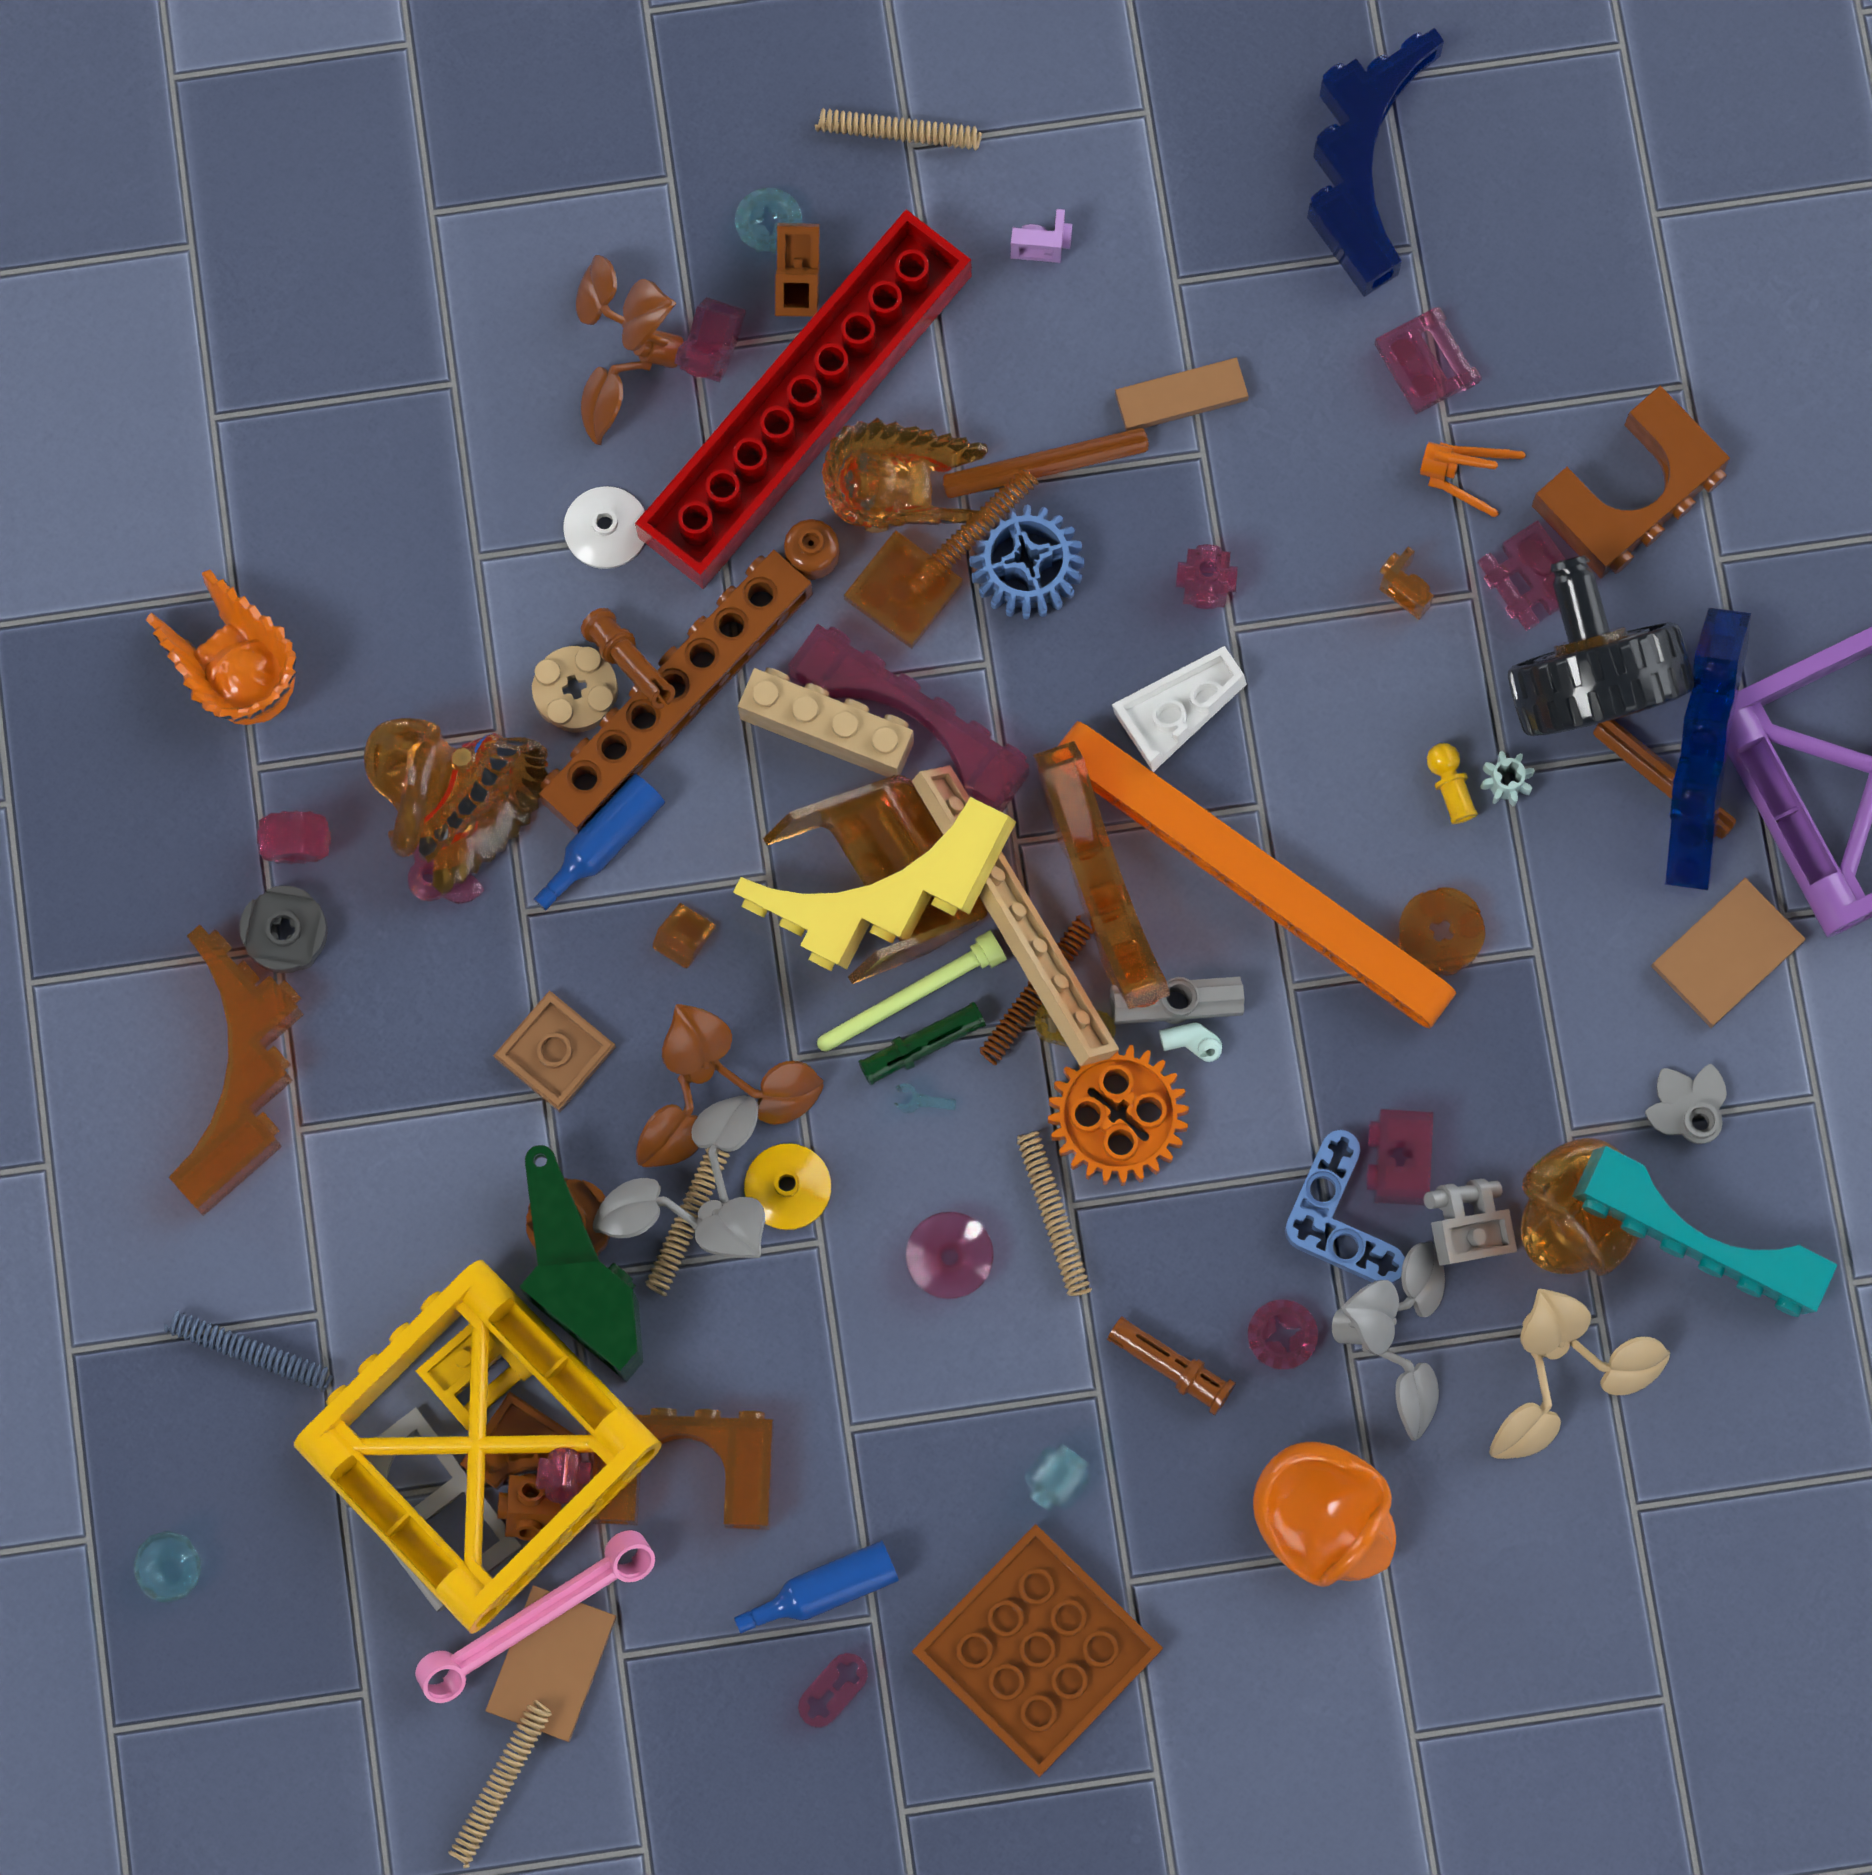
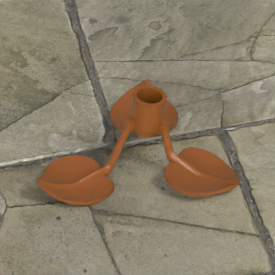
(642, 314)
(693, 1051)

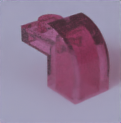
(711, 340)

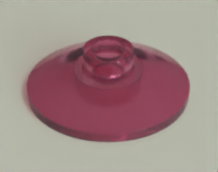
(944, 1233)

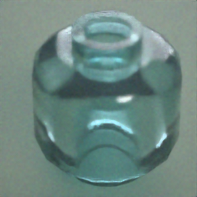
(1057, 1477)

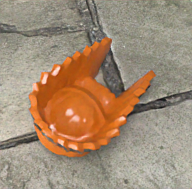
(240, 670)

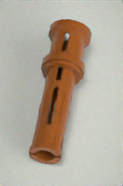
(619, 647)
(1188, 1375)

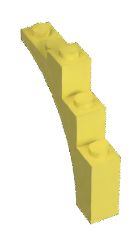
(950, 872)

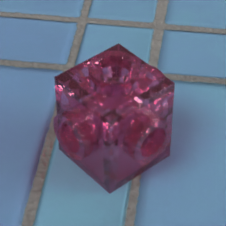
(1206, 591)

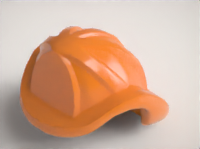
(1325, 1513)

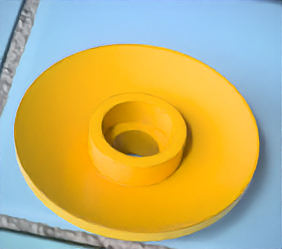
(805, 1201)

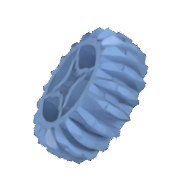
(1041, 555)

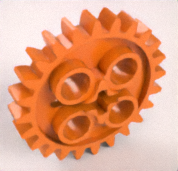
(1091, 1143)

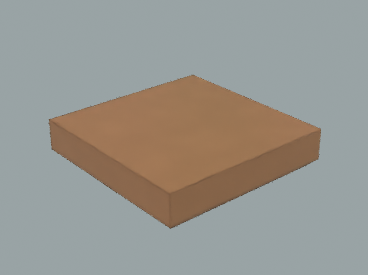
(554, 1051)

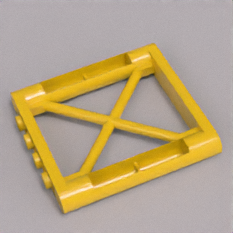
(340, 1459)

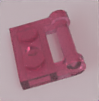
(1417, 368)

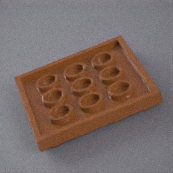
(1037, 1650)

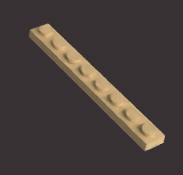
(1025, 932)

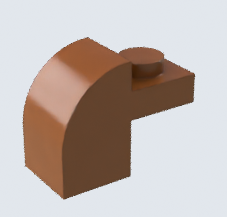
(797, 269)

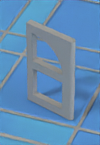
(443, 1497)

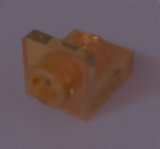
(1407, 591)

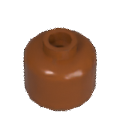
(812, 548)

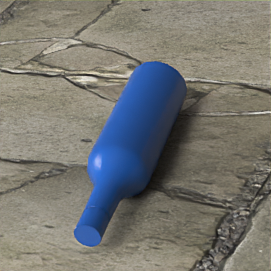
(603, 836)
(826, 1587)

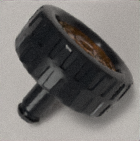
(1599, 669)

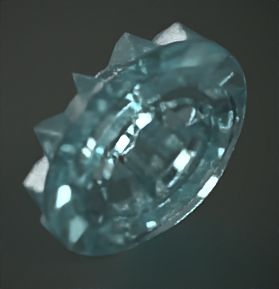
(751, 212)

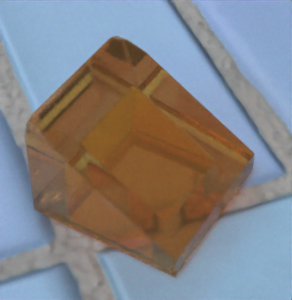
(683, 935)

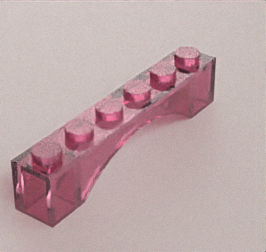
(985, 767)

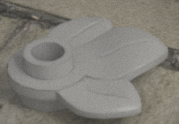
(1686, 1098)

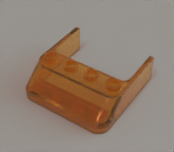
(882, 833)

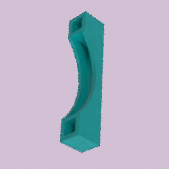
(1625, 1191)

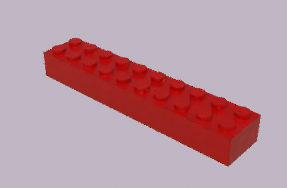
(804, 399)

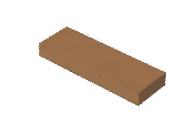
(1181, 394)

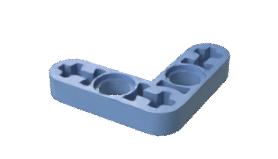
(1322, 1213)

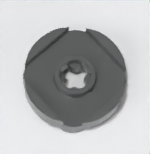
(270, 909)

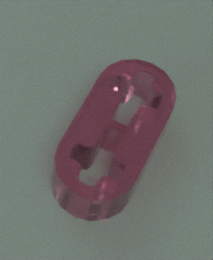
(824, 1683)

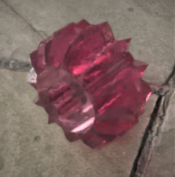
(293, 837)

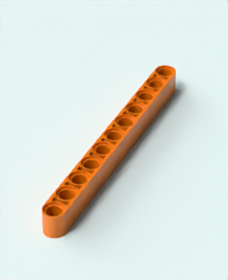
(1261, 879)

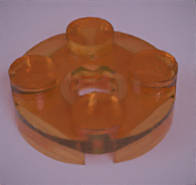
(1465, 923)

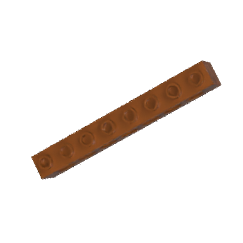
(701, 685)

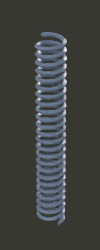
(300, 1377)

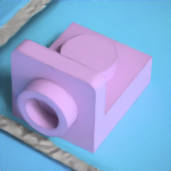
(1038, 244)

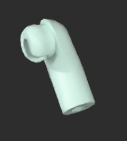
(1193, 1037)

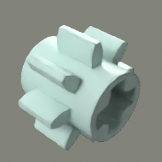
(1500, 770)

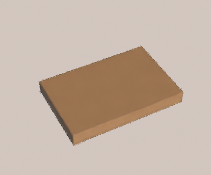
(1728, 952)
(553, 1668)

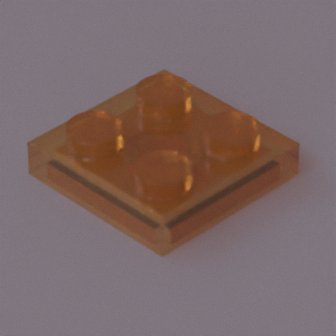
(887, 599)

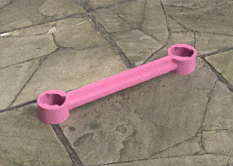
(535, 1616)

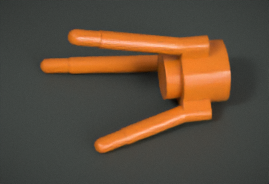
(1443, 461)

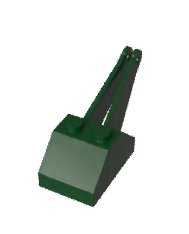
(570, 1281)

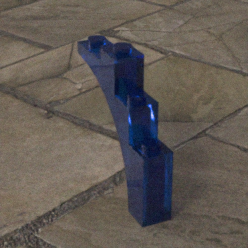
(1360, 102)
(1705, 747)

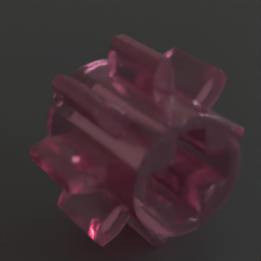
(562, 1475)

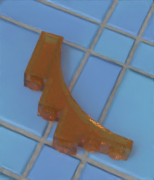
(1097, 877)
(255, 1018)

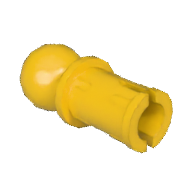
(1444, 761)

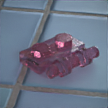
(1531, 555)

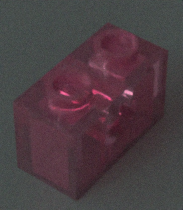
(1414, 1135)

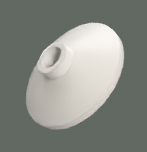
(608, 546)

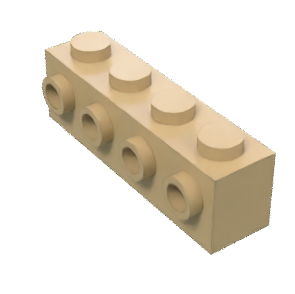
(826, 723)

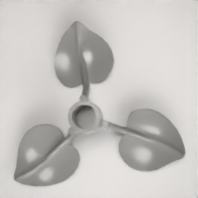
(722, 1226)
(1370, 1322)

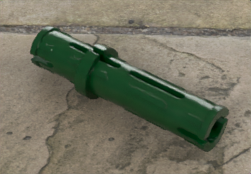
(922, 1043)

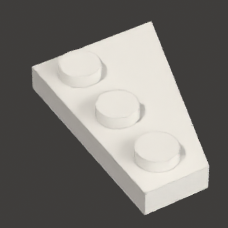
(1178, 705)

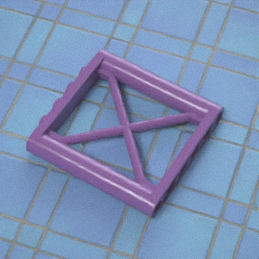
(1829, 890)

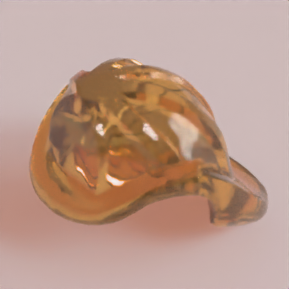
(412, 770)
(1554, 1225)

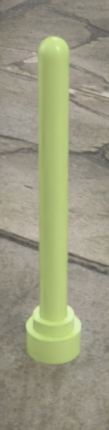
(983, 953)

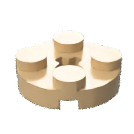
(562, 709)

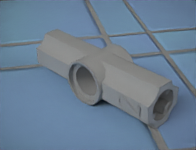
(1204, 997)

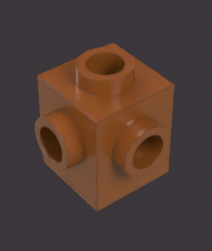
(525, 1507)

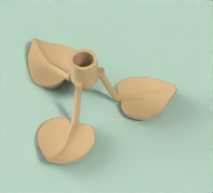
(1548, 1333)

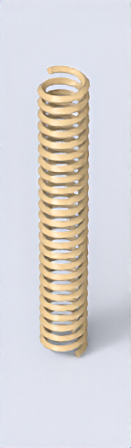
(899, 132)
(1045, 1210)
(678, 1224)
(516, 1769)

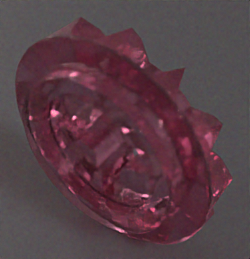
(1291, 1316)

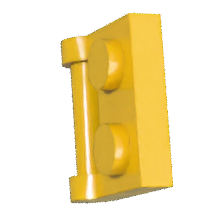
(450, 1369)

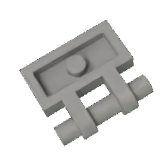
(1473, 1236)

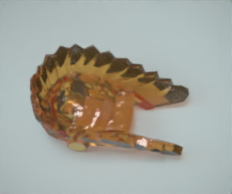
(882, 474)
(485, 805)

